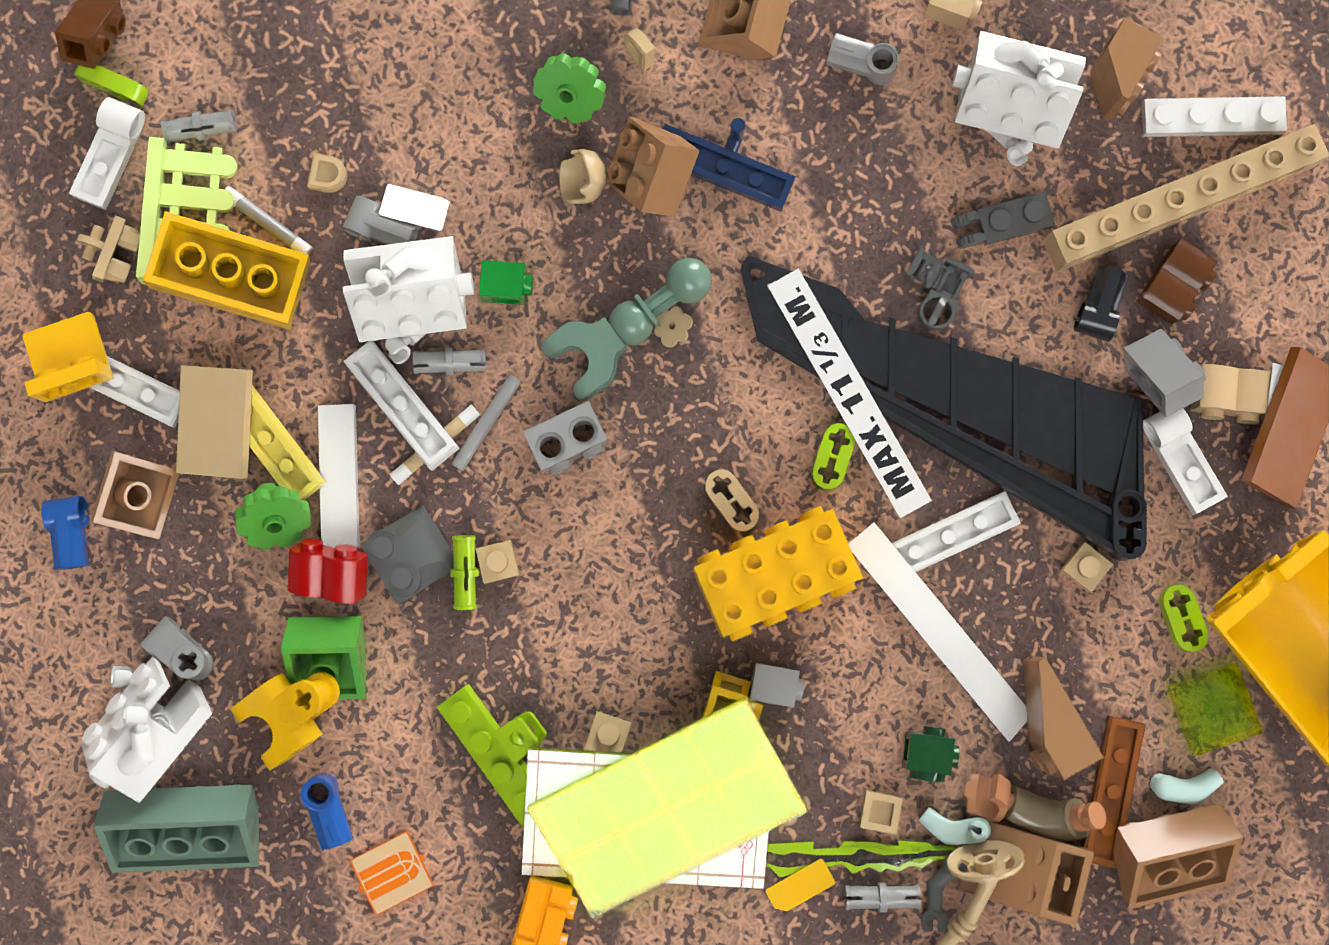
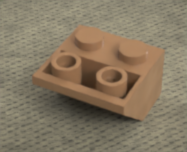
(1123, 67)
(651, 167)

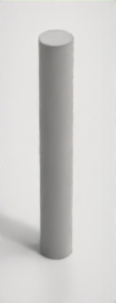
(486, 422)

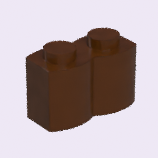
(1177, 282)

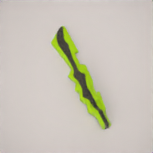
(855, 855)

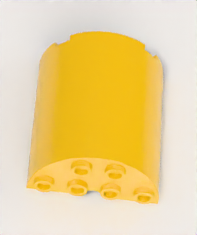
(1281, 634)

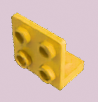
(66, 358)

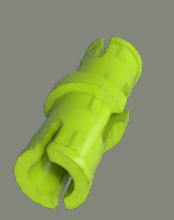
(464, 551)

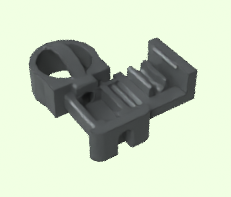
(944, 280)

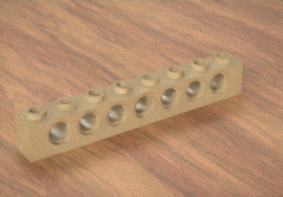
(1185, 198)

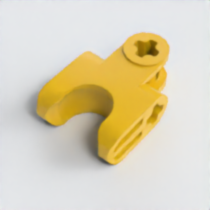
(289, 712)

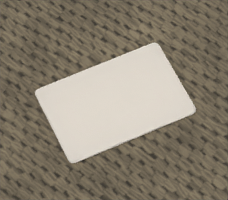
(414, 207)

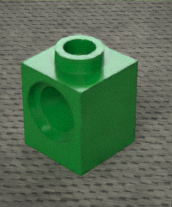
(505, 282)

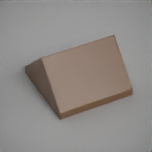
(135, 495)

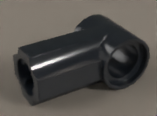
(1099, 311)

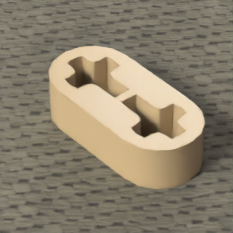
(738, 494)

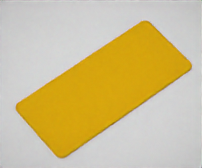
(800, 886)

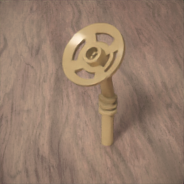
(987, 871)

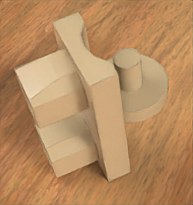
(107, 266)

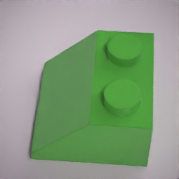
(327, 646)

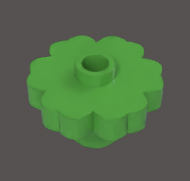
(569, 88)
(272, 516)

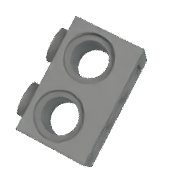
(562, 430)

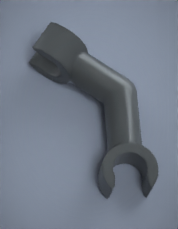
(934, 898)

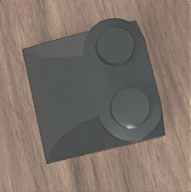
(409, 554)

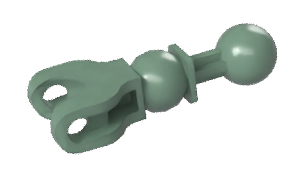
(628, 325)

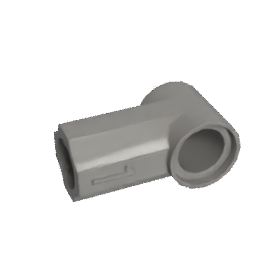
(858, 58)
(365, 221)

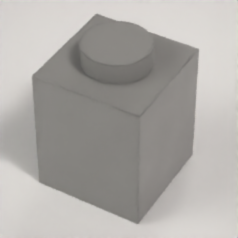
(776, 685)

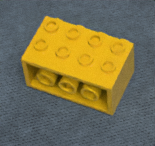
(777, 573)

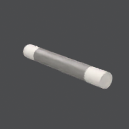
(269, 223)

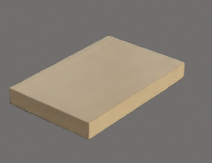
(214, 421)

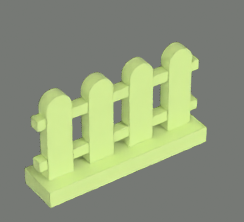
(178, 196)

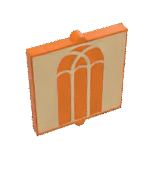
(391, 873)

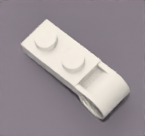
(108, 153)
(1183, 460)

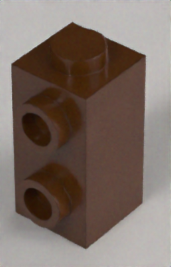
(89, 31)

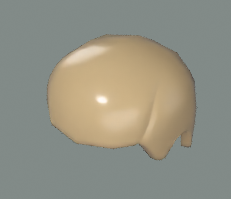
(582, 166)

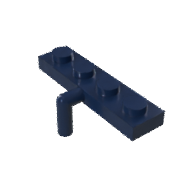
(738, 172)

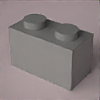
(1164, 372)

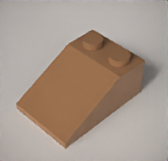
(1054, 726)

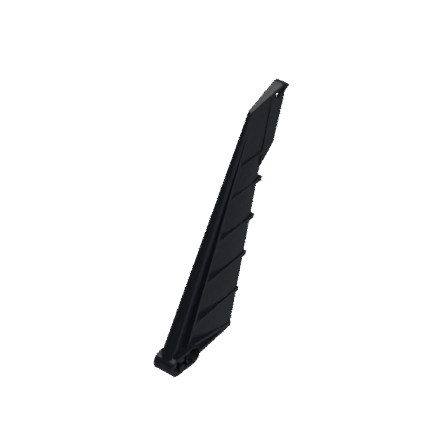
(1043, 414)

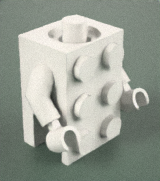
(1018, 93)
(406, 292)
(137, 734)

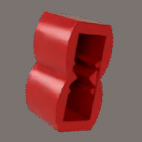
(327, 572)

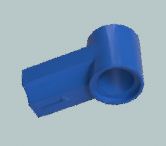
(66, 524)
(327, 815)

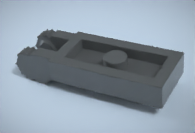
(1006, 220)

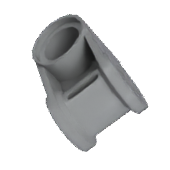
(175, 647)

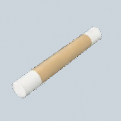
(453, 429)

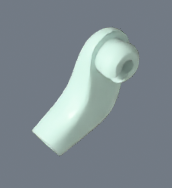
(1186, 790)
(955, 832)

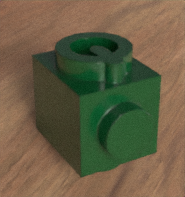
(930, 754)

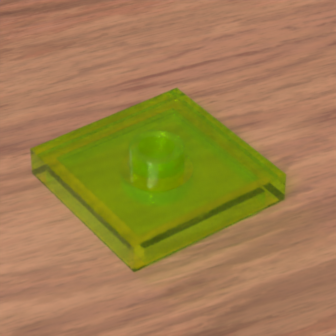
(1214, 709)

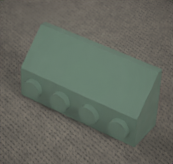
(180, 829)

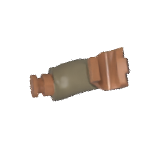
(1044, 816)

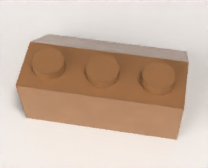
(745, 27)
(1176, 855)

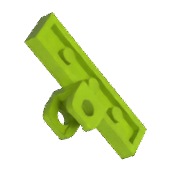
(493, 748)

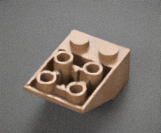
(1050, 880)

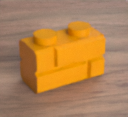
(544, 913)

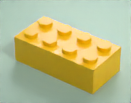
(227, 270)

